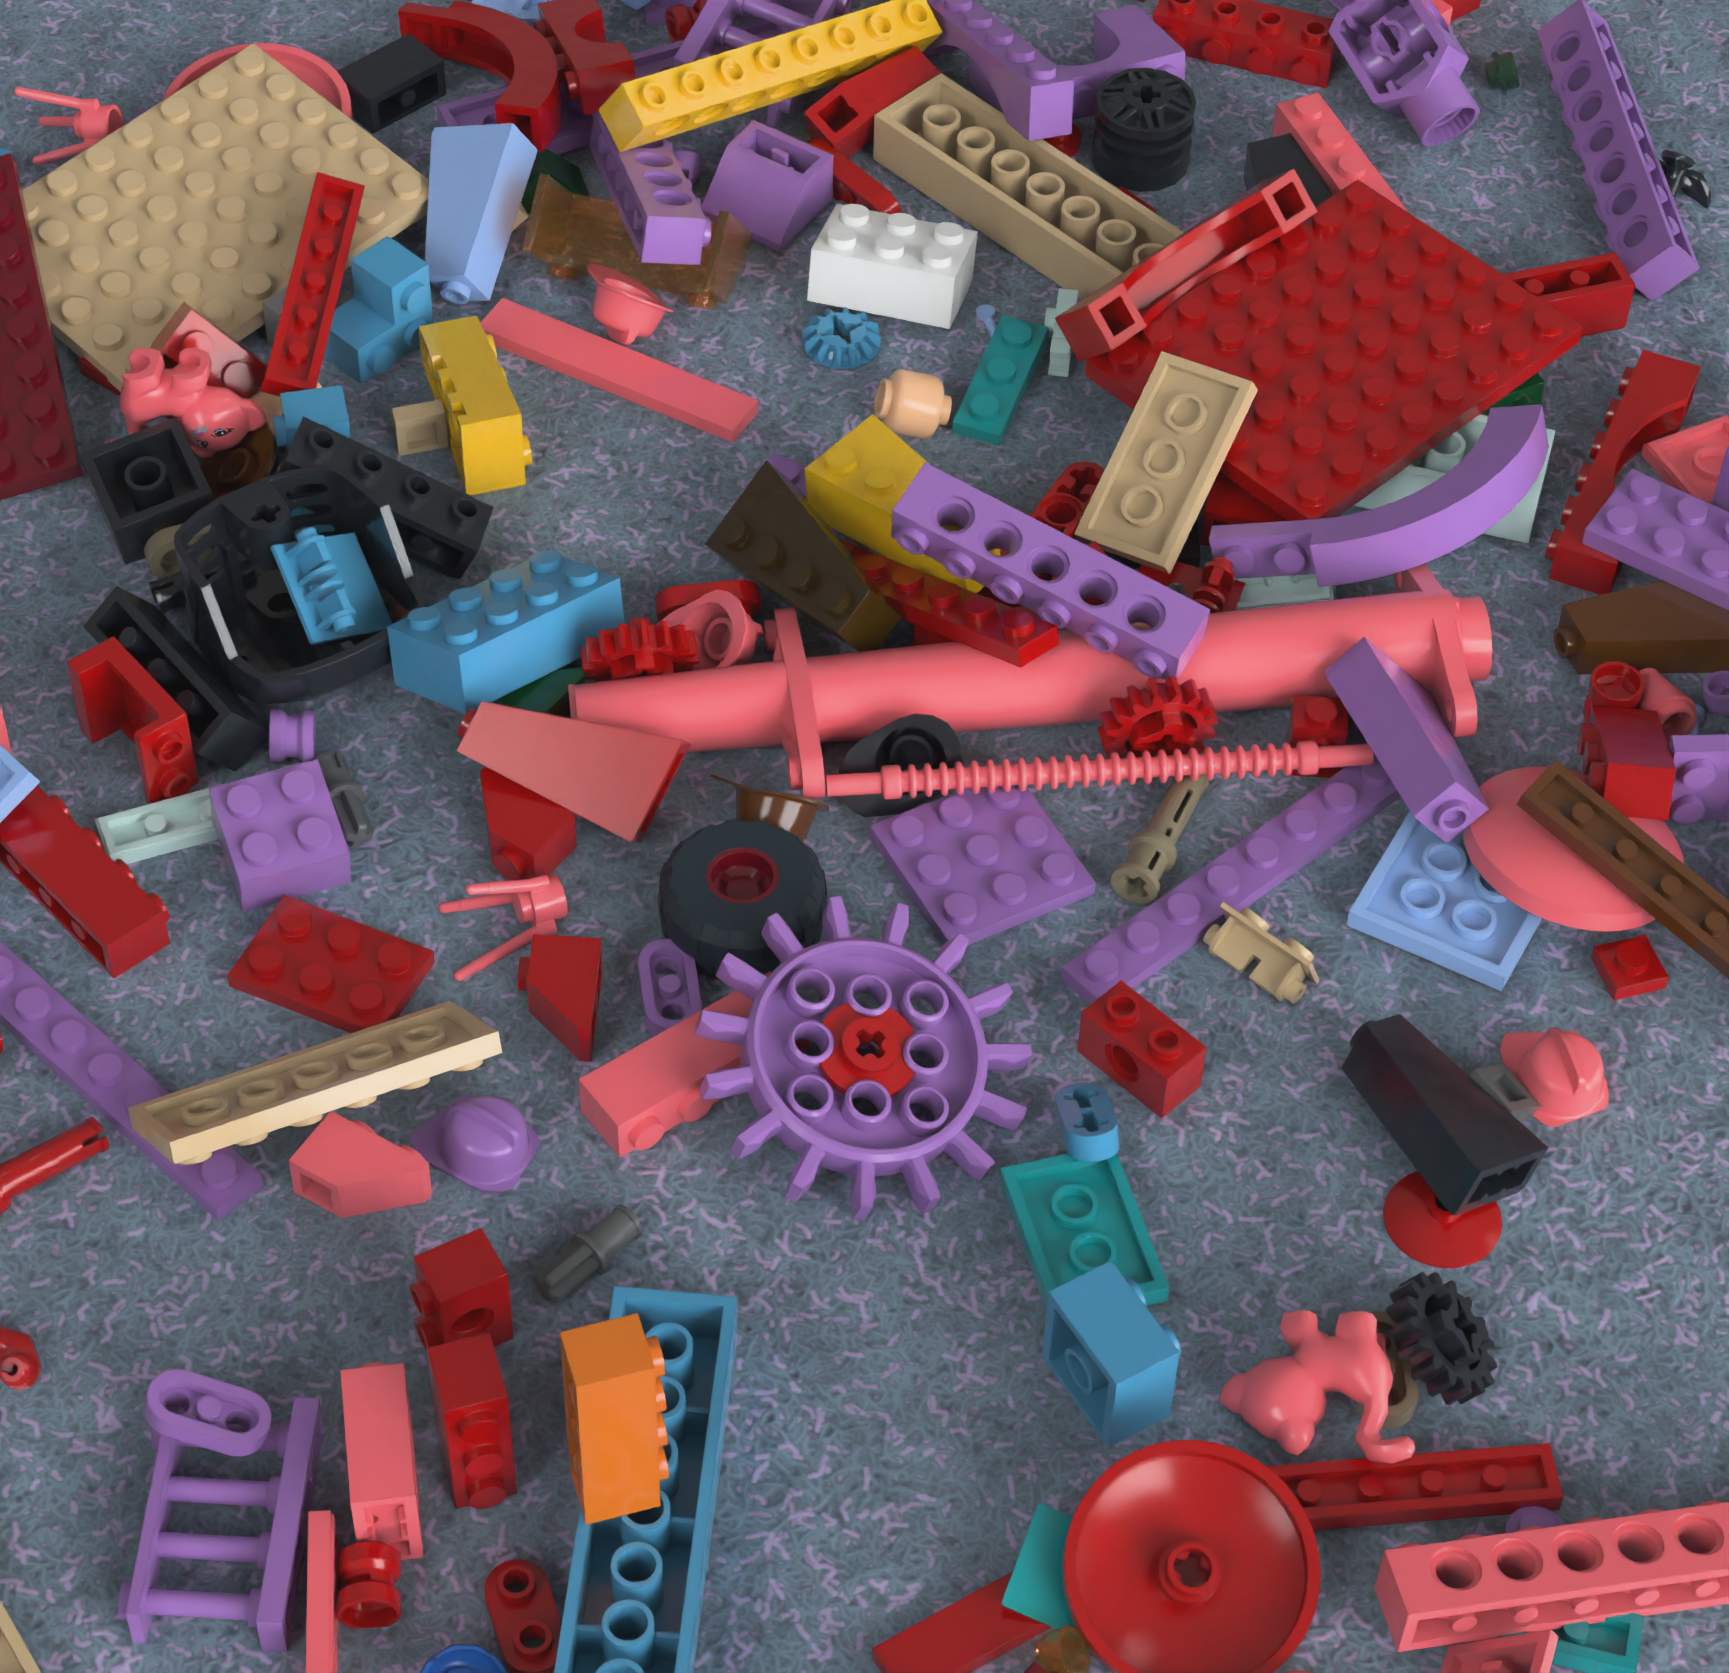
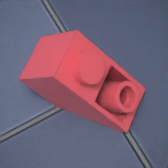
(356, 1170)

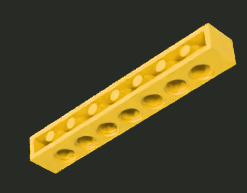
(765, 72)

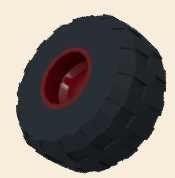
(727, 885)

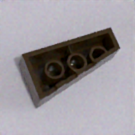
(794, 555)

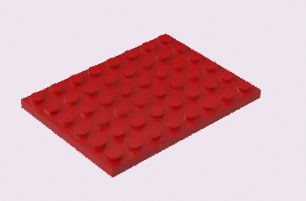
(1360, 345)

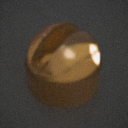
(1063, 1651)

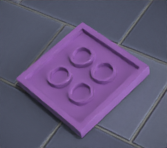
(981, 861)

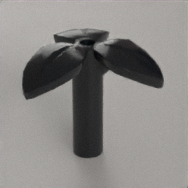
(1679, 176)

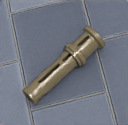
(1154, 849)

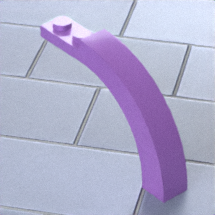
(1405, 531)

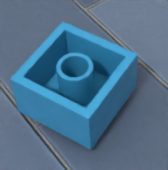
(1111, 1352)

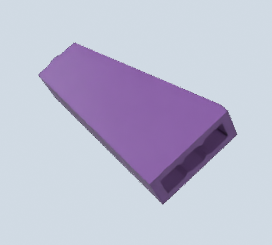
(1408, 739)

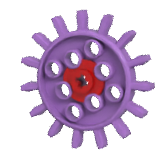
(886, 1075)

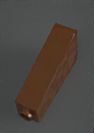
(1647, 629)

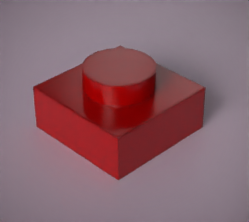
(1629, 967)

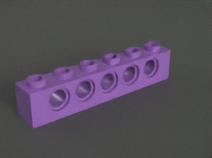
(652, 198)
(1036, 548)

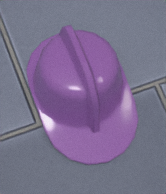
(478, 1142)

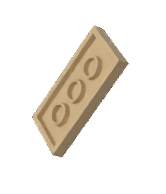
(1166, 462)

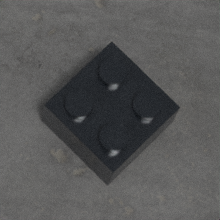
(146, 484)

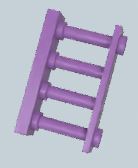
(716, 28)
(275, 1551)

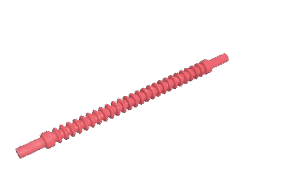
(1305, 758)

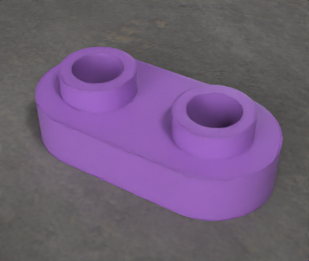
(668, 993)
(209, 1409)

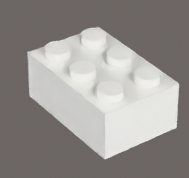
(892, 265)

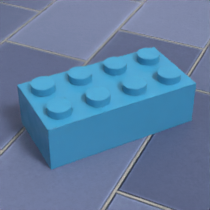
(503, 630)

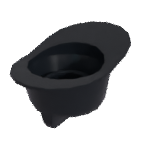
(903, 742)

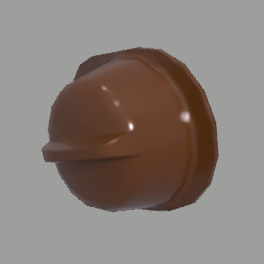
(776, 808)

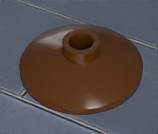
(242, 464)

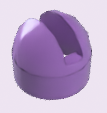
(691, 164)
(1715, 693)

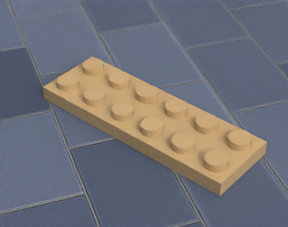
(314, 1081)

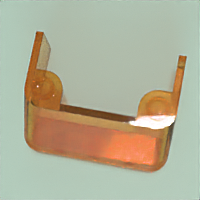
(580, 230)

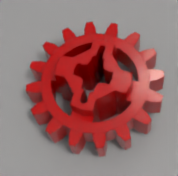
(639, 651)
(1158, 719)

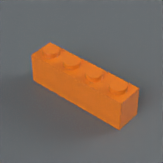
(614, 1417)

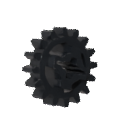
(1441, 1338)

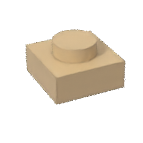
(419, 427)

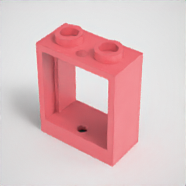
(381, 1457)

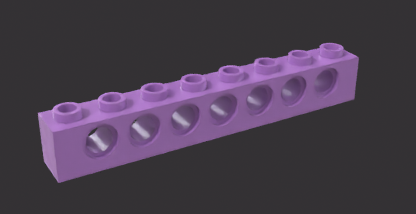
(1616, 150)

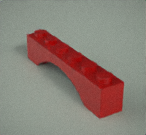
(1215, 243)
(1651, 407)

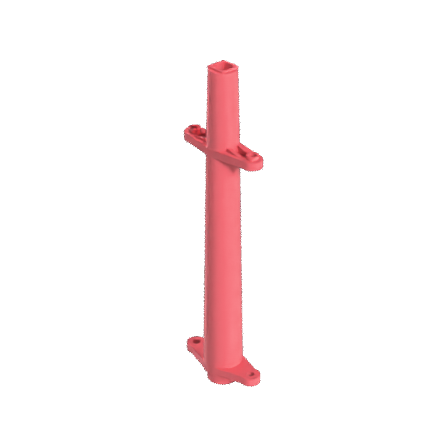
(1243, 661)

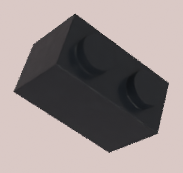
(393, 82)

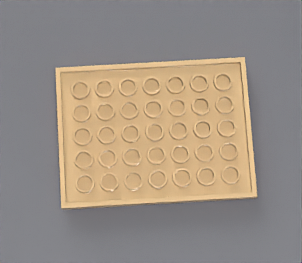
(202, 208)

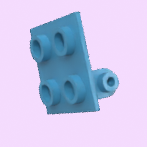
(331, 586)

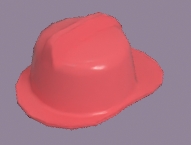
(625, 305)
(721, 628)
(1559, 1072)

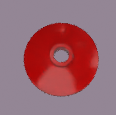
(1435, 1234)

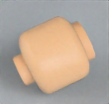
(912, 403)

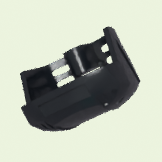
(237, 622)

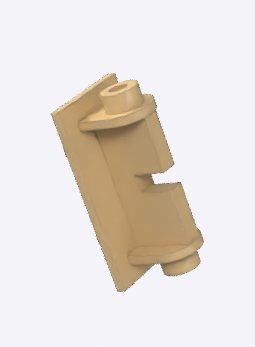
(1281, 963)

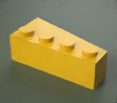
(478, 405)
(860, 485)

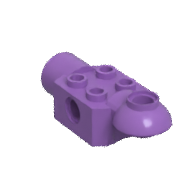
(1407, 63)

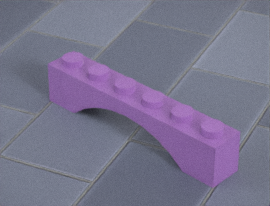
(1028, 85)

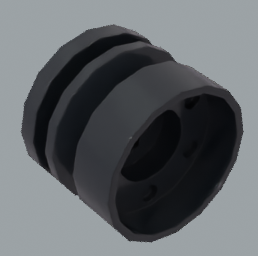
(1143, 129)

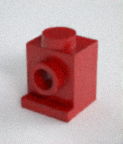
(1318, 720)

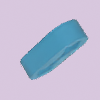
(1087, 1122)

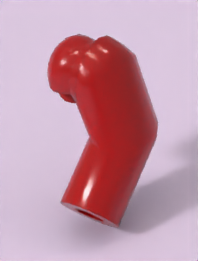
(18, 1359)

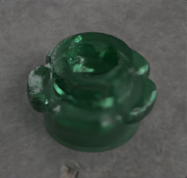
(1502, 72)

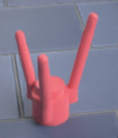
(90, 122)
(534, 900)

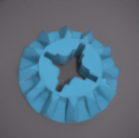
(834, 351)

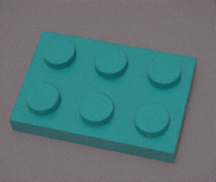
(1079, 1218)

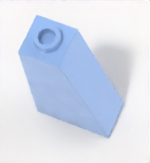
(473, 205)

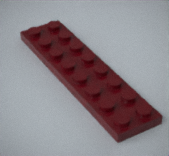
(35, 414)

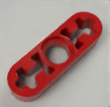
(854, 184)

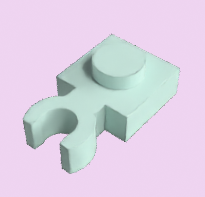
(1060, 349)

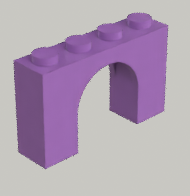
(1122, 41)

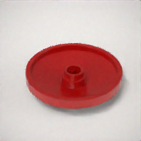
(1190, 1563)

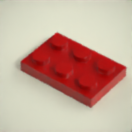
(330, 967)

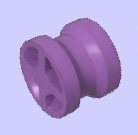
(292, 735)

